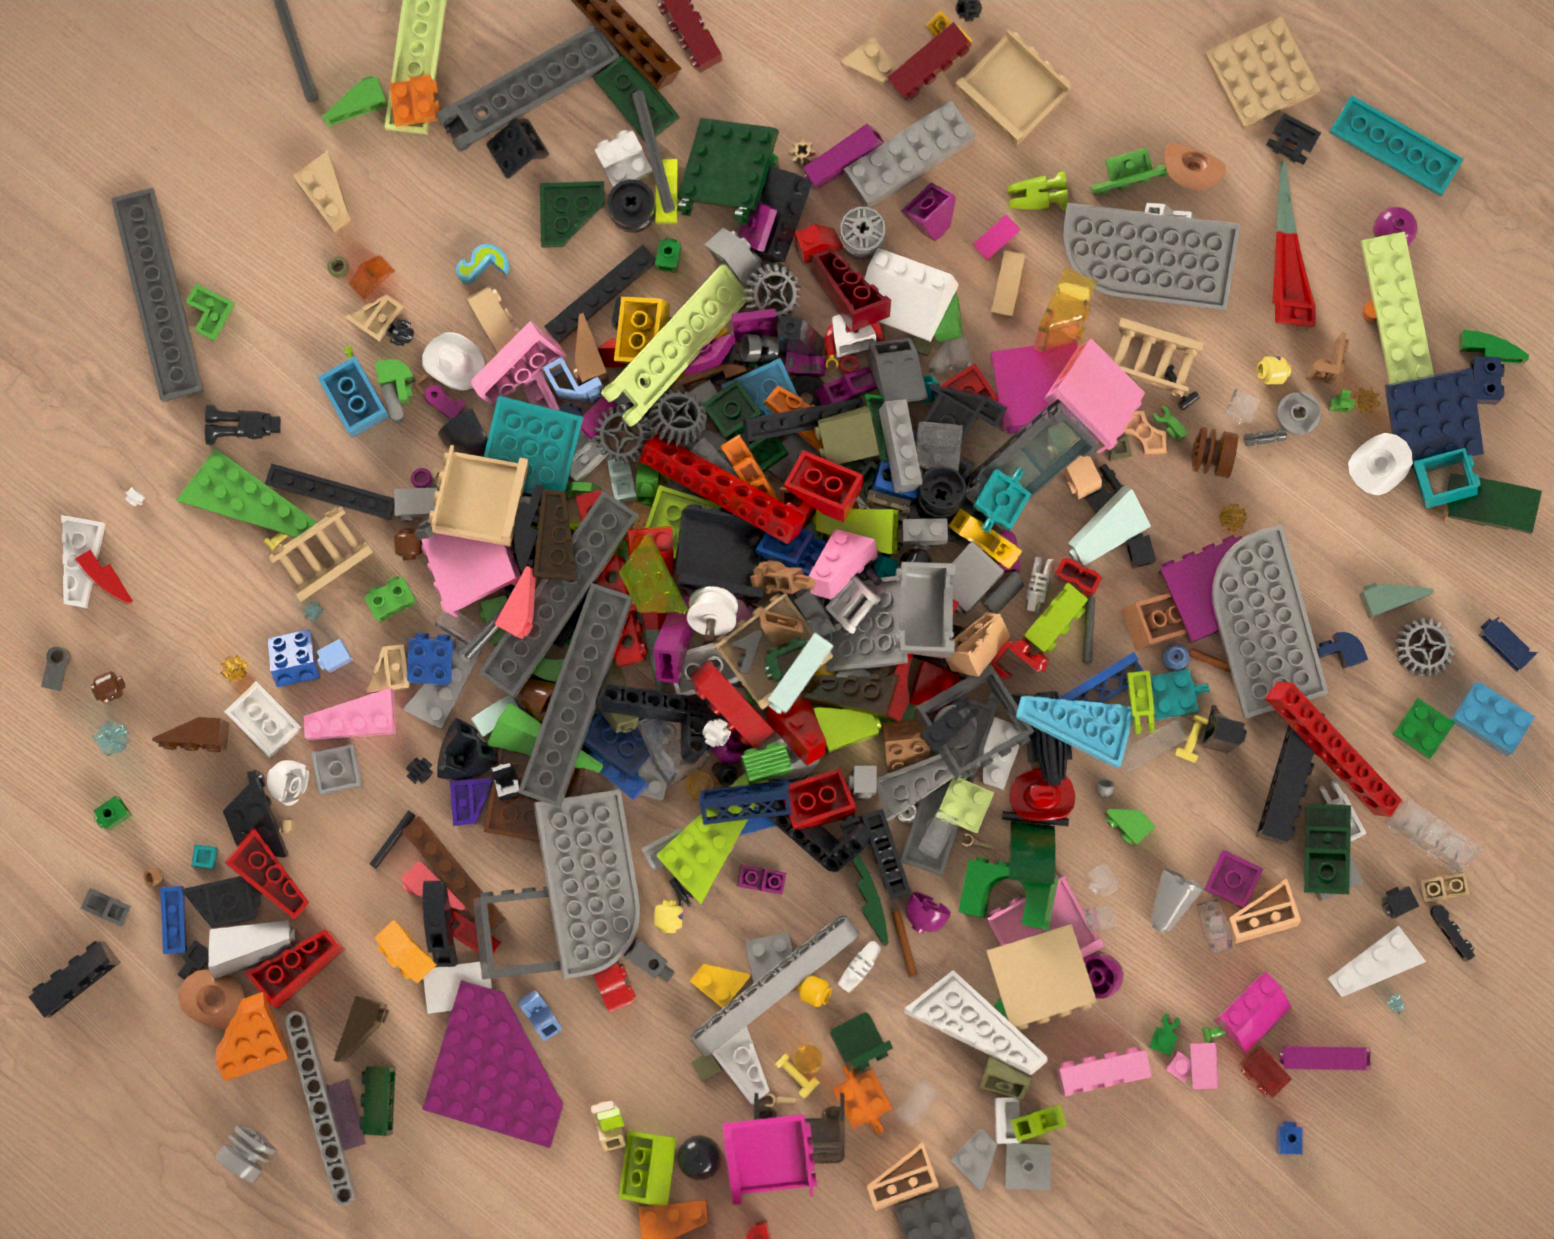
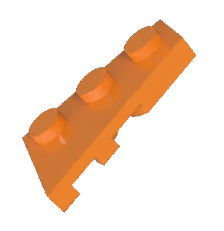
(672, 1219)

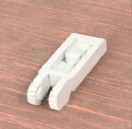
(1357, 828)

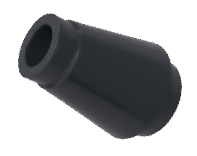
(725, 773)

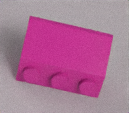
(1253, 1011)

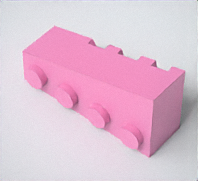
(516, 363)
(357, 718)
(1104, 1071)

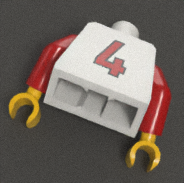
(843, 341)

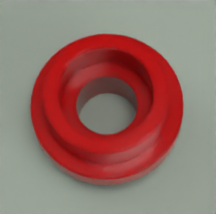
(848, 358)

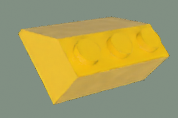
(638, 324)

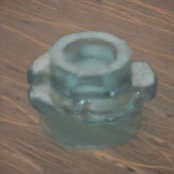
(313, 611)
(1396, 1003)

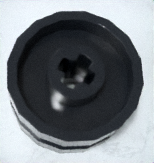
(629, 217)

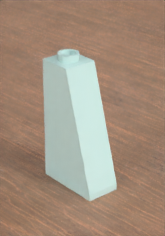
(1111, 526)
(799, 674)

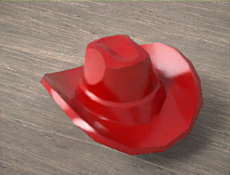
(1039, 802)

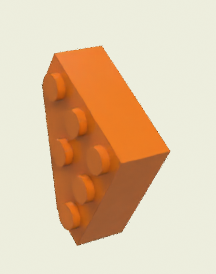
(250, 1039)

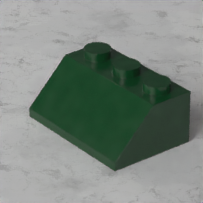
(378, 1101)

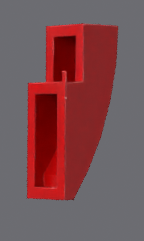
(103, 578)

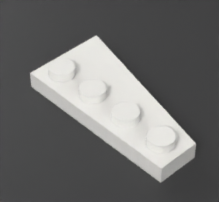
(77, 538)
(1380, 961)

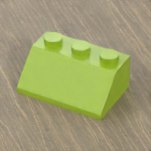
(647, 1168)

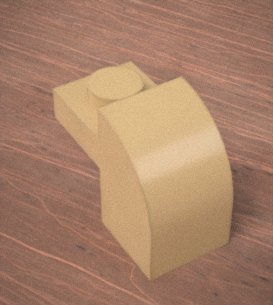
(612, 1138)

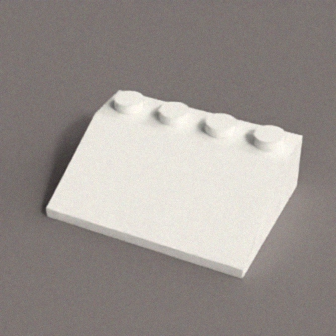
(916, 292)

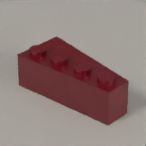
(692, 36)
(848, 291)

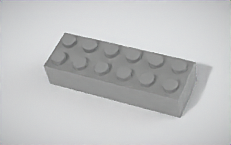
(909, 155)

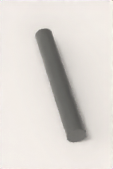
(1089, 628)

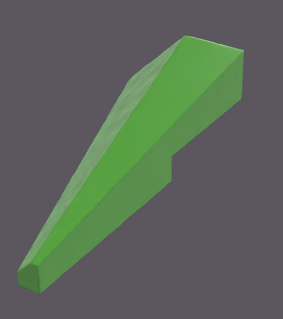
(519, 732)

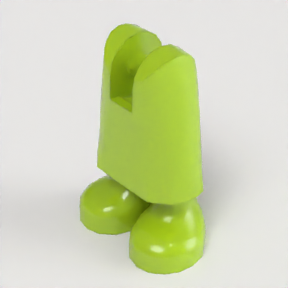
(1036, 193)

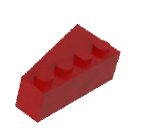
(731, 704)
(263, 871)
(295, 967)

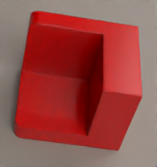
(607, 354)

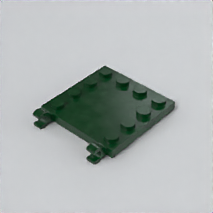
(727, 166)

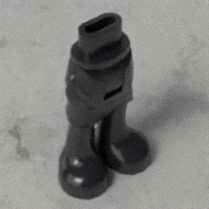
(250, 424)

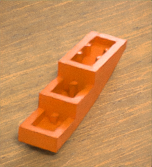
(747, 466)

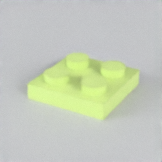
(966, 803)

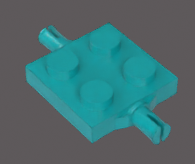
(1002, 499)
(1175, 694)

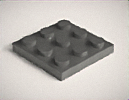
(935, 1216)

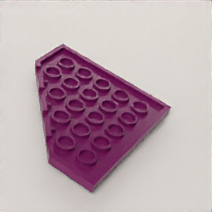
(491, 1071)

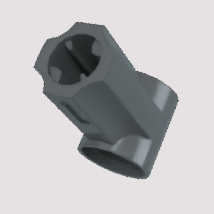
(54, 671)

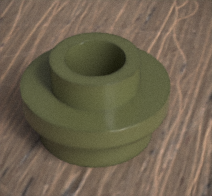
(338, 261)

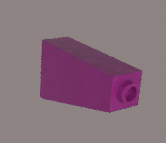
(832, 162)
(672, 645)
(1326, 1058)

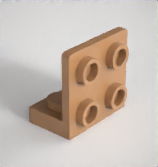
(1326, 370)
(904, 744)

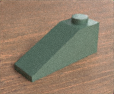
(1388, 597)

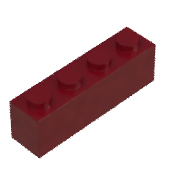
(929, 61)

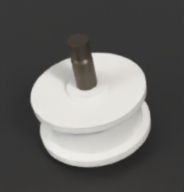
(712, 611)

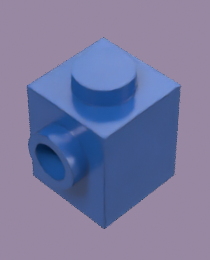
(1289, 1139)

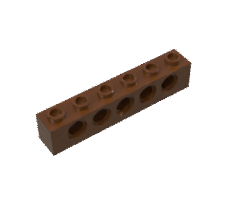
(631, 40)

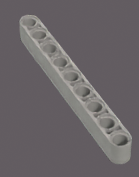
(774, 985)
(328, 1116)

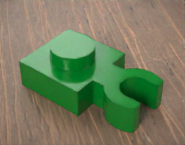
(1163, 1038)

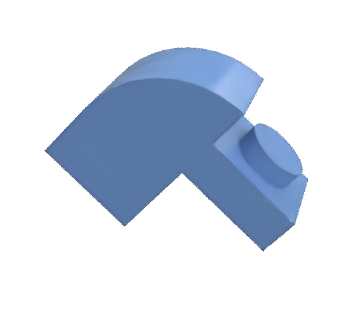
(540, 1015)

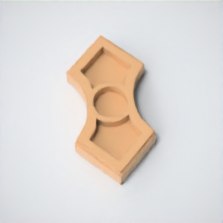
(1151, 439)

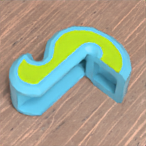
(480, 260)

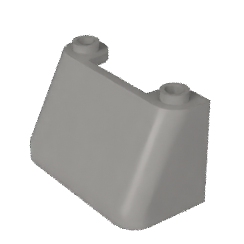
(926, 609)

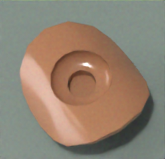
(1192, 167)
(209, 999)

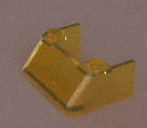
(1066, 311)

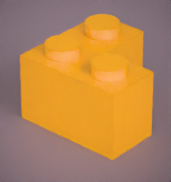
(404, 952)

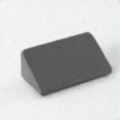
(1004, 593)

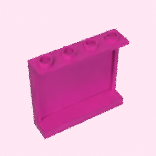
(1024, 380)
(769, 1155)

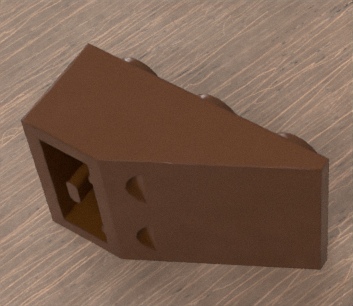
(201, 732)

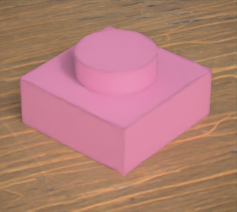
(1180, 1067)

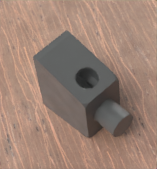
(641, 954)

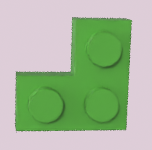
(215, 310)

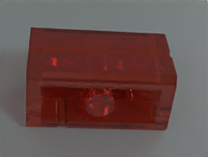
(1264, 1072)

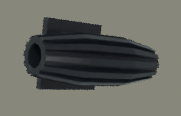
(1049, 751)

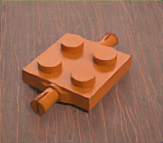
(863, 1098)

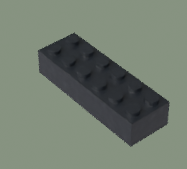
(1286, 789)

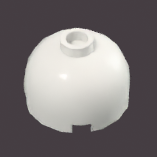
(287, 781)

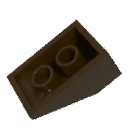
(362, 1022)

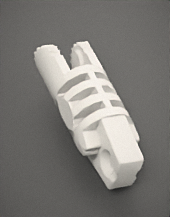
(1038, 584)
(859, 966)

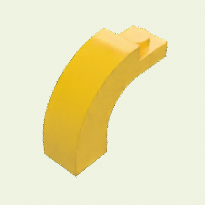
(992, 542)

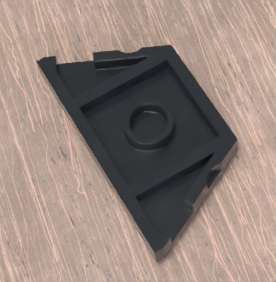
(252, 811)
(225, 901)

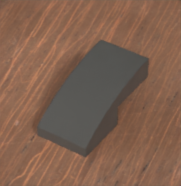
(105, 907)

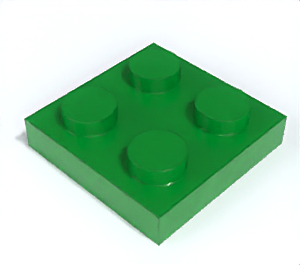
(1423, 728)

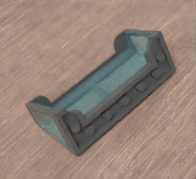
(1040, 449)

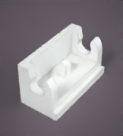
(1005, 1110)

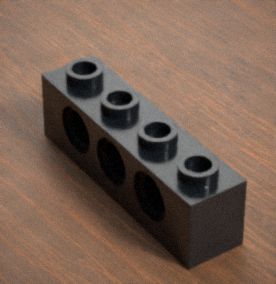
(886, 855)

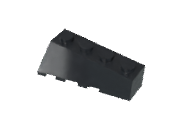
(787, 195)
(1223, 733)

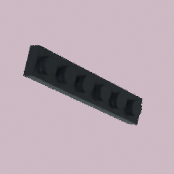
(601, 293)
(795, 420)
(330, 491)

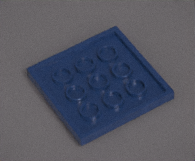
(1436, 414)

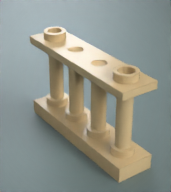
(1170, 343)
(340, 562)

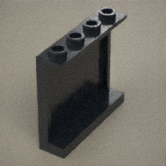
(717, 552)

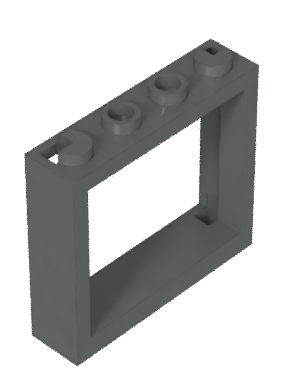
(988, 675)
(484, 935)

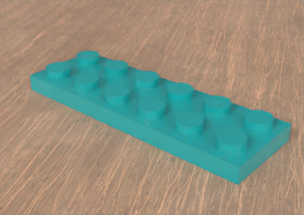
(1396, 145)

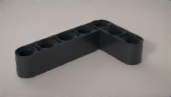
(661, 711)
(821, 844)

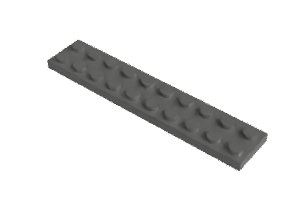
(157, 295)
(557, 600)
(576, 695)

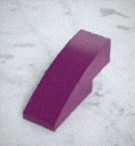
(847, 387)

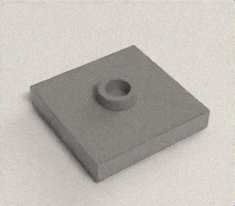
(336, 769)
(1028, 1166)

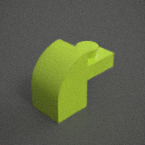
(1038, 1122)

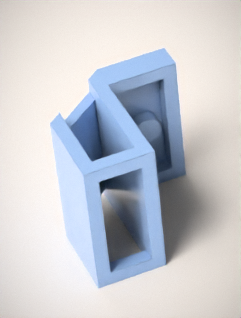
(585, 393)

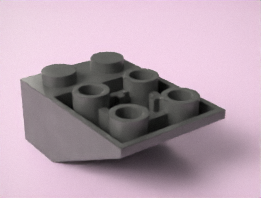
(897, 370)

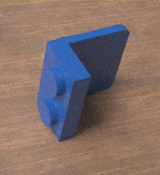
(292, 658)
(430, 659)

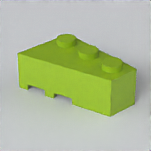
(1056, 619)

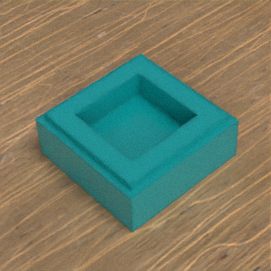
(204, 856)

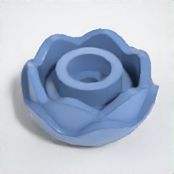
(1169, 660)

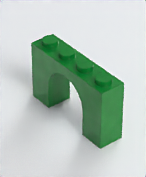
(982, 878)

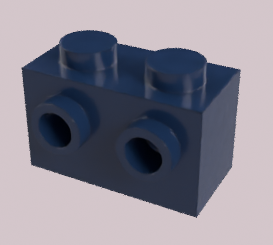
(1487, 379)

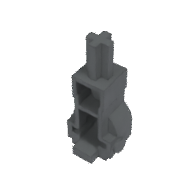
(815, 613)

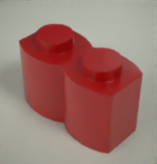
(1082, 579)
(614, 987)

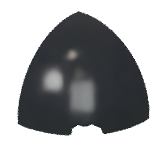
(464, 434)
(464, 753)

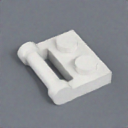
(848, 599)

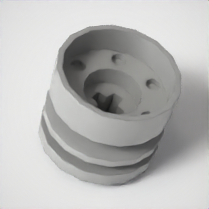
(862, 245)
(244, 1155)

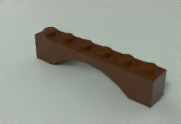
(449, 869)

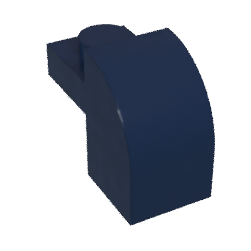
(1348, 648)

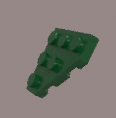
(567, 208)

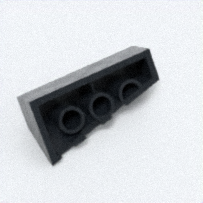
(74, 979)

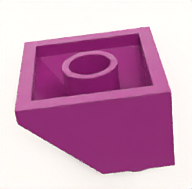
(931, 211)

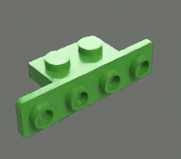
(1128, 169)

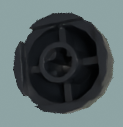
(699, 1157)

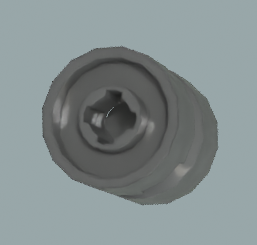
(759, 348)

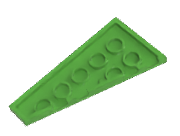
(237, 494)

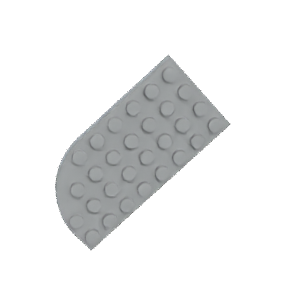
(1152, 254)
(1264, 621)
(589, 880)

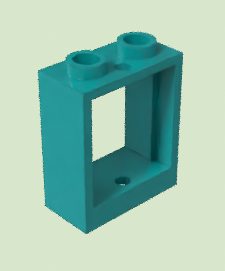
(1440, 461)

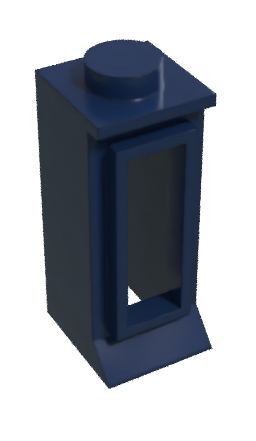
(1506, 643)

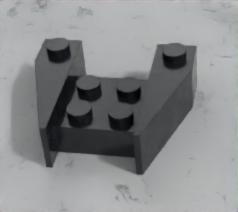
(962, 408)

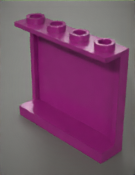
(1191, 587)

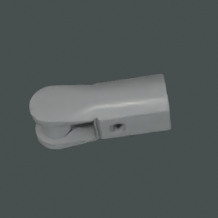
(393, 403)

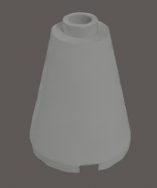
(1173, 899)

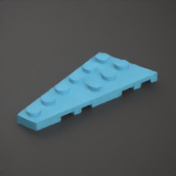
(1088, 726)

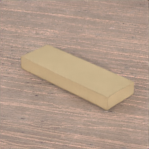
(1008, 284)

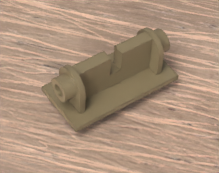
(879, 500)

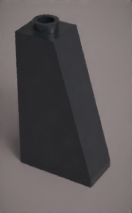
(798, 337)

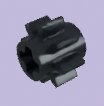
(968, 9)
(400, 332)
(419, 770)

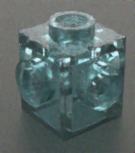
(104, 738)

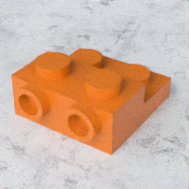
(414, 100)

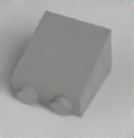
(974, 577)

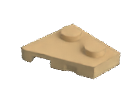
(871, 61)
(376, 317)
(390, 670)

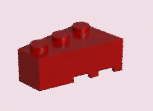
(799, 730)

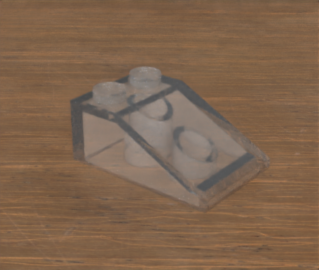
(664, 746)

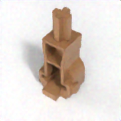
(775, 577)

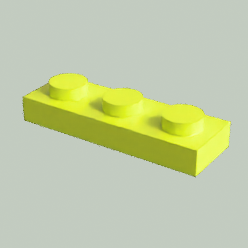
(671, 172)

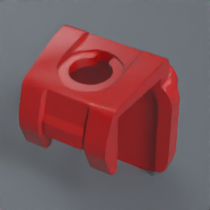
(1021, 649)

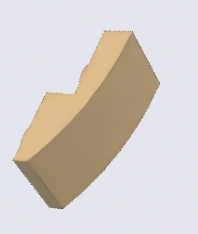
(1445, 887)

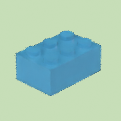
(353, 397)
(1492, 718)

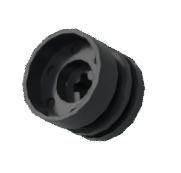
(946, 485)

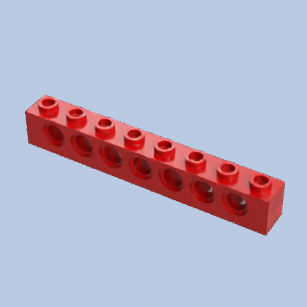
(723, 489)
(637, 651)
(1333, 749)

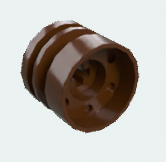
(1215, 452)

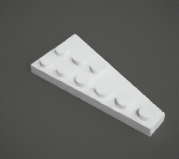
(967, 1016)

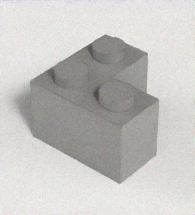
(735, 253)

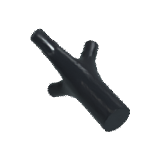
(681, 892)

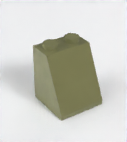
(847, 436)
(1005, 1078)

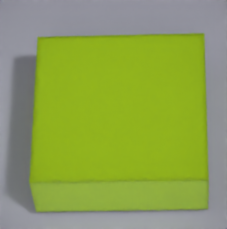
(610, 1119)

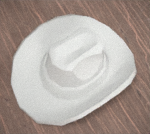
(453, 360)
(1380, 463)

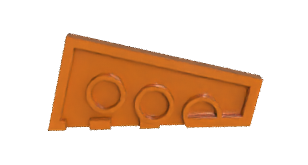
(783, 400)

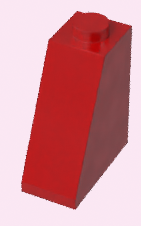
(815, 240)

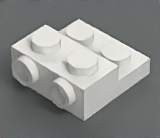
(623, 158)

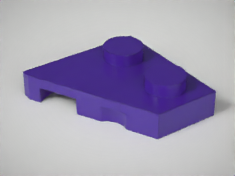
(468, 800)

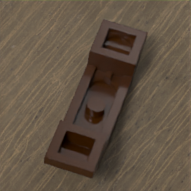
(729, 370)

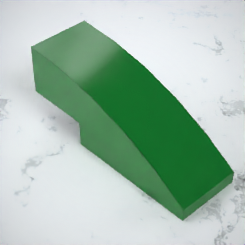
(1491, 346)

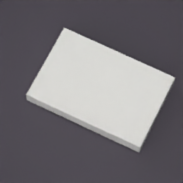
(263, 719)
(443, 984)

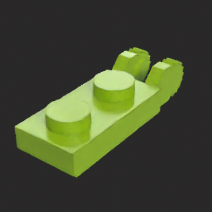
(1141, 699)

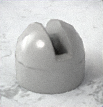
(1104, 787)

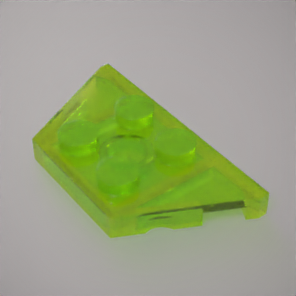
(650, 581)

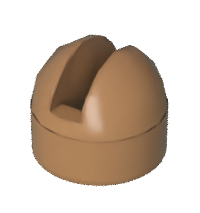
(152, 877)

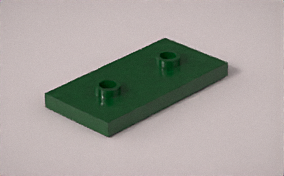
(621, 81)

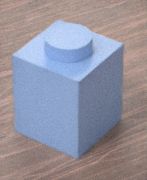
(334, 656)

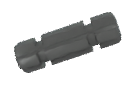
(1265, 437)

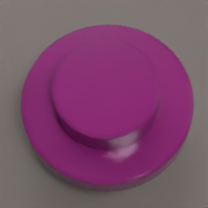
(421, 478)

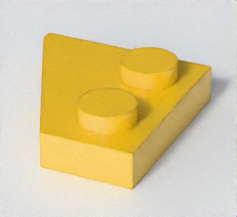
(719, 983)

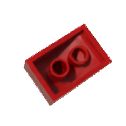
(824, 485)
(820, 800)

